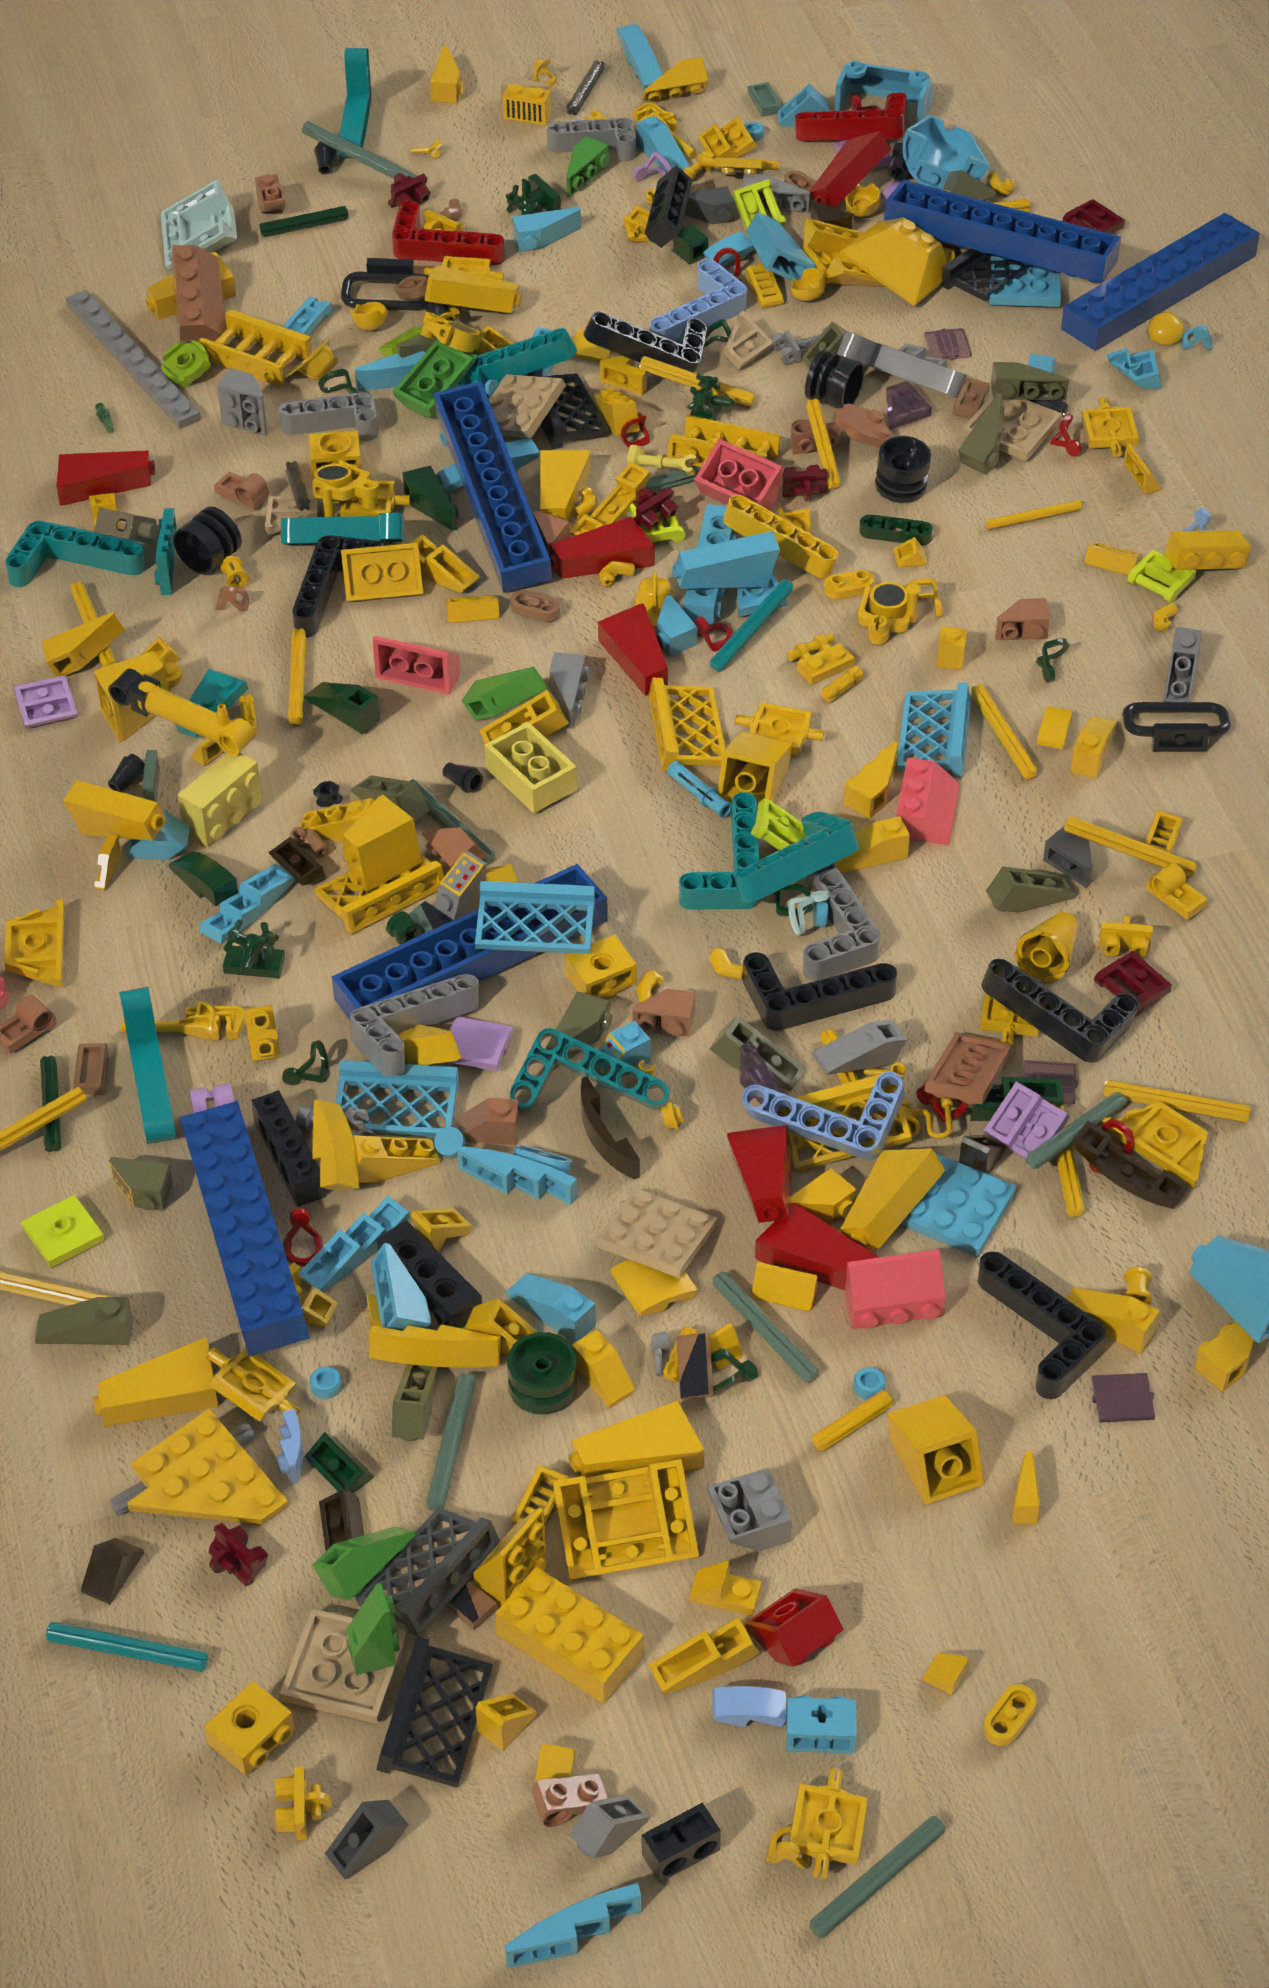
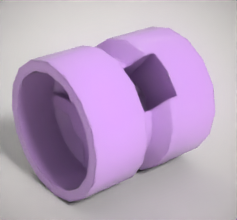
(221, 1095)

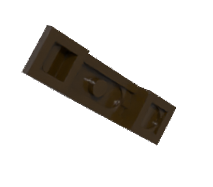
(617, 1154)
(1126, 1171)

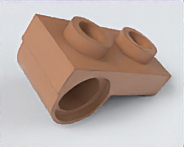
(803, 439)
(247, 492)
(29, 1022)
(566, 1796)

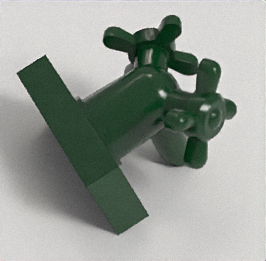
(535, 194)
(704, 402)
(251, 957)

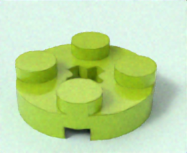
(196, 365)

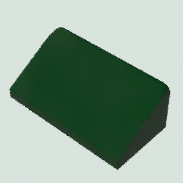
(338, 1464)

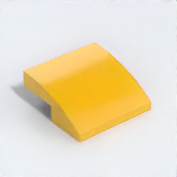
(727, 141)
(650, 1288)

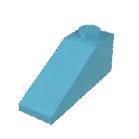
(655, 136)
(544, 228)
(397, 1293)
(555, 1305)

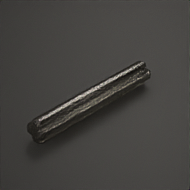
(585, 87)
(298, 485)

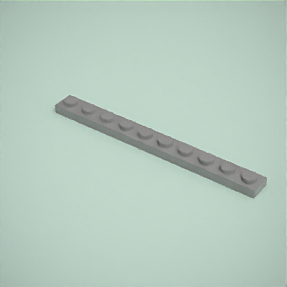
(133, 359)

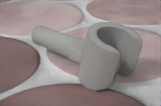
(659, 1343)

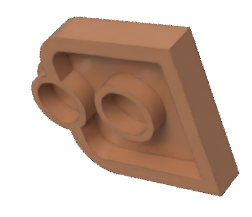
(863, 424)

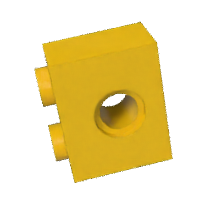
(332, 447)
(602, 971)
(249, 1746)

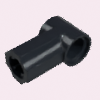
(898, 169)

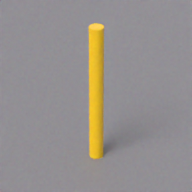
(1033, 514)

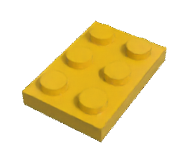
(382, 572)

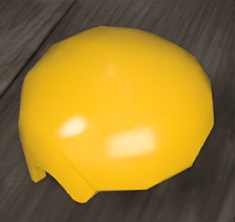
(863, 200)
(809, 286)
(369, 315)
(1165, 328)

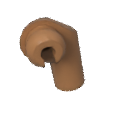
(453, 211)
(310, 839)

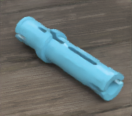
(718, 804)

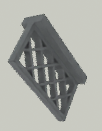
(444, 1578)

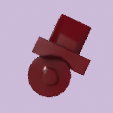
(406, 188)
(804, 482)
(650, 503)
(232, 1555)

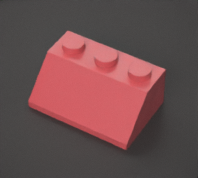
(739, 472)
(415, 665)
(927, 801)
(895, 1289)

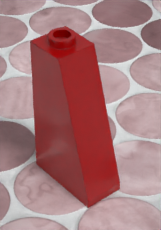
(849, 168)
(101, 473)
(596, 548)
(634, 646)
(765, 1169)
(809, 1247)

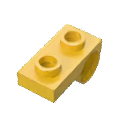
(1171, 888)

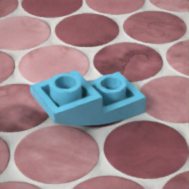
(737, 241)

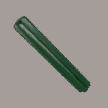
(303, 221)
(49, 1090)

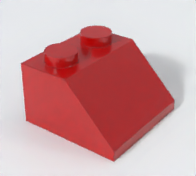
(795, 1626)

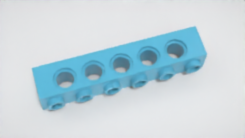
(706, 601)

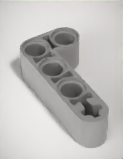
(615, 132)
(329, 414)

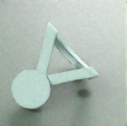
(804, 901)

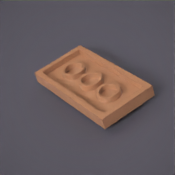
(968, 1068)

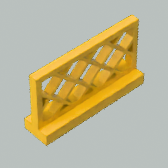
(665, 732)
(384, 899)
(836, 1099)

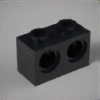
(681, 1842)

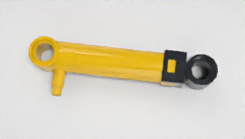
(148, 697)

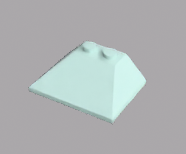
(199, 220)

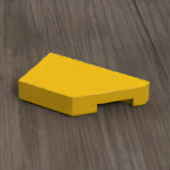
(108, 859)

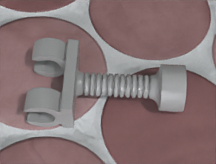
(790, 347)
(305, 1120)

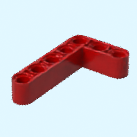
(853, 124)
(433, 245)

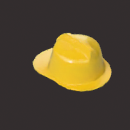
(318, 363)
(652, 594)

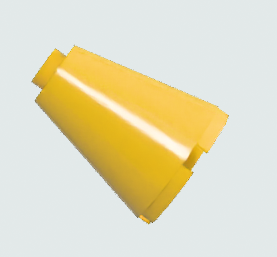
(1048, 947)

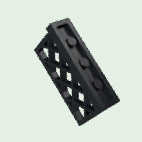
(966, 267)
(555, 425)
(405, 1713)

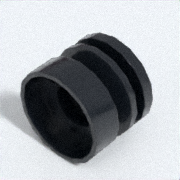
(834, 379)
(902, 469)
(207, 540)

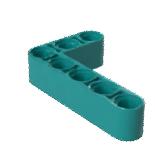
(358, 97)
(521, 357)
(308, 530)
(72, 545)
(826, 842)
(719, 889)
(147, 1065)
(585, 1068)

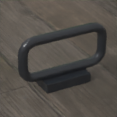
(383, 271)
(1177, 736)

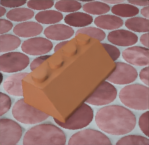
(197, 293)

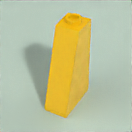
(471, 290)
(162, 296)
(561, 479)
(106, 811)
(890, 1194)
(159, 1387)
(637, 1442)

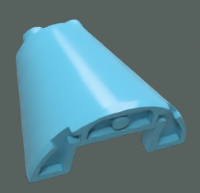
(936, 151)
(1237, 1280)

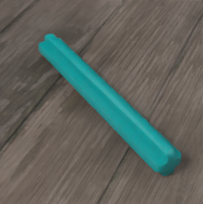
(751, 625)
(127, 1646)

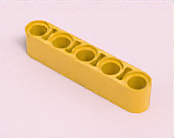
(794, 543)

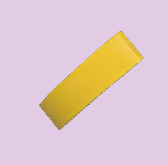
(618, 502)

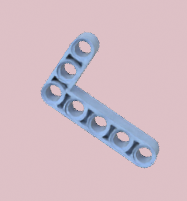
(723, 300)
(829, 1120)

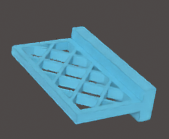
(955, 729)
(536, 899)
(414, 1077)

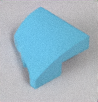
(1138, 367)

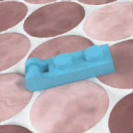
(309, 316)

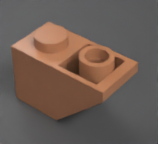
(269, 193)
(1024, 620)
(450, 845)
(667, 1013)

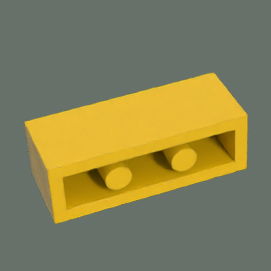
(1207, 549)

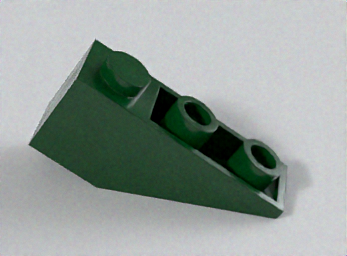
(429, 496)
(347, 703)

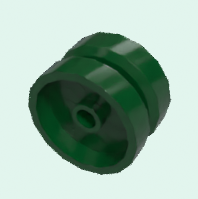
(542, 1373)

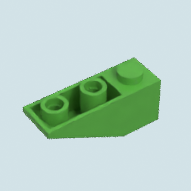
(586, 161)
(501, 692)
(354, 1562)
(373, 1633)

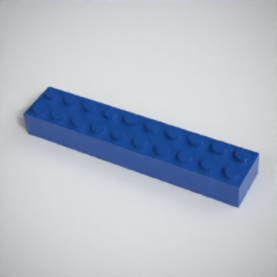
(1006, 231)
(1159, 281)
(492, 487)
(452, 951)
(244, 1229)

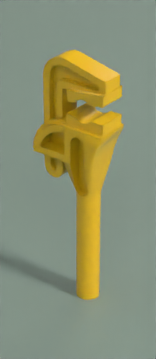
(669, 119)
(204, 1022)

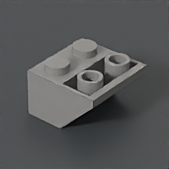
(242, 402)
(752, 1511)

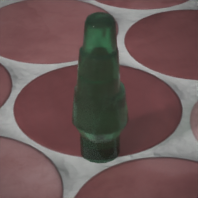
(104, 416)

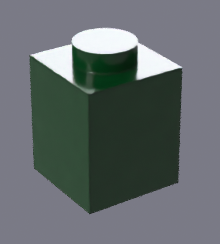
(690, 244)

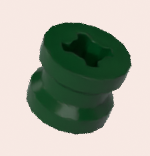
(403, 927)

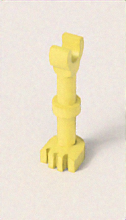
(661, 461)

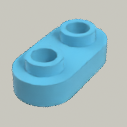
(556, 1161)

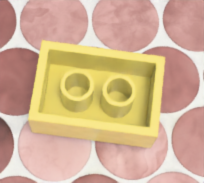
(531, 767)
(220, 797)

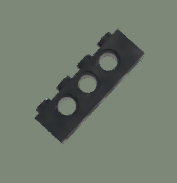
(668, 206)
(287, 1148)
(445, 1289)

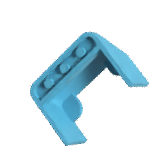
(883, 81)

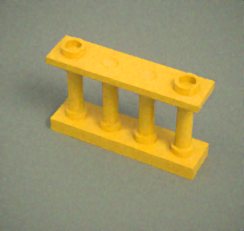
(261, 332)
(703, 434)

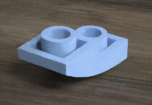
(291, 1446)
(744, 1703)

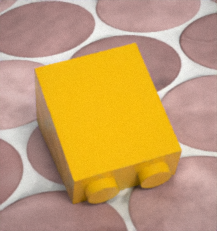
(121, 718)
(753, 766)
(381, 844)
(936, 1448)

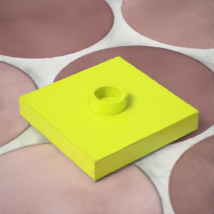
(62, 1231)

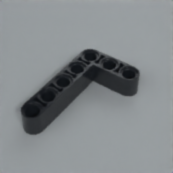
(637, 342)
(320, 579)
(817, 999)
(1056, 1017)
(1051, 1315)

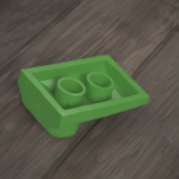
(435, 372)

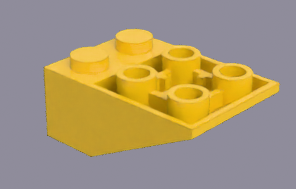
(513, 1558)

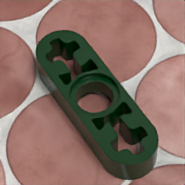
(872, 526)

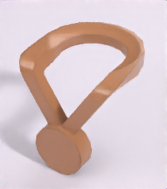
(228, 594)

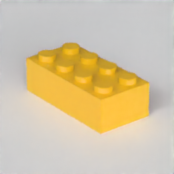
(569, 1634)

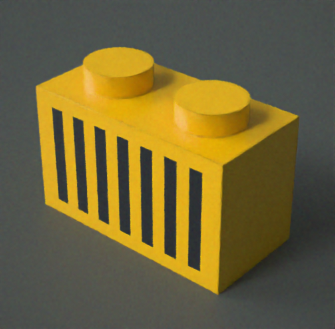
(527, 104)

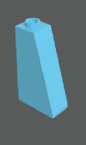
(777, 248)
(728, 564)

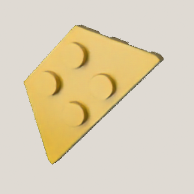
(37, 944)
(1165, 1140)

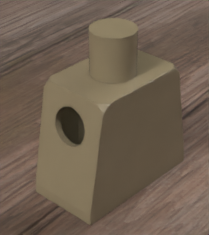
(136, 529)

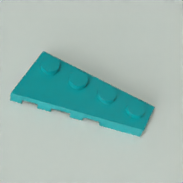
(165, 552)

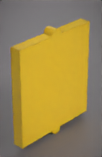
(588, 350)

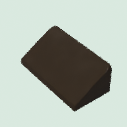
(297, 862)
(341, 1517)

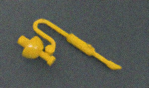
(912, 1116)

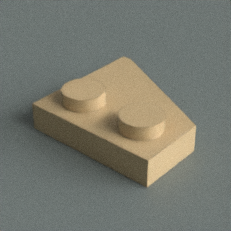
(746, 342)
(286, 507)

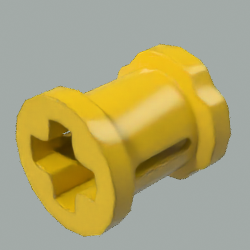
(238, 570)
(1138, 1284)

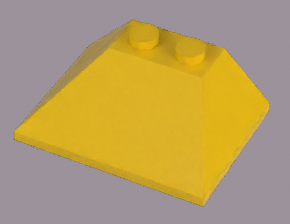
(823, 246)
(899, 258)
(625, 1519)

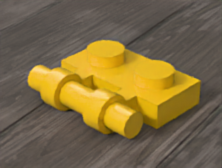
(823, 664)

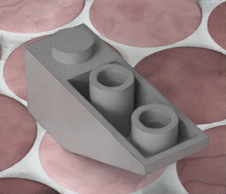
(787, 196)
(1182, 665)
(567, 683)
(863, 1048)

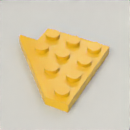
(205, 1476)

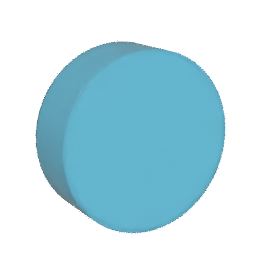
(755, 129)
(820, 914)
(448, 1141)
(325, 1382)
(868, 1382)

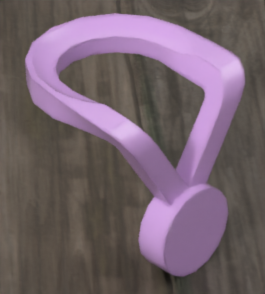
(641, 171)

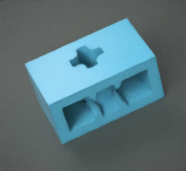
(808, 1735)

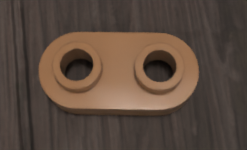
(800, 180)
(412, 287)
(535, 605)

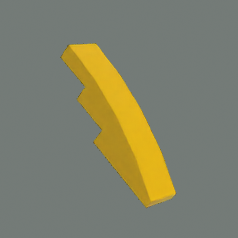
(433, 1348)

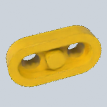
(848, 584)
(1008, 1717)

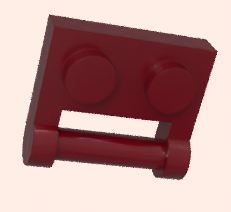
(1096, 216)
(1137, 976)

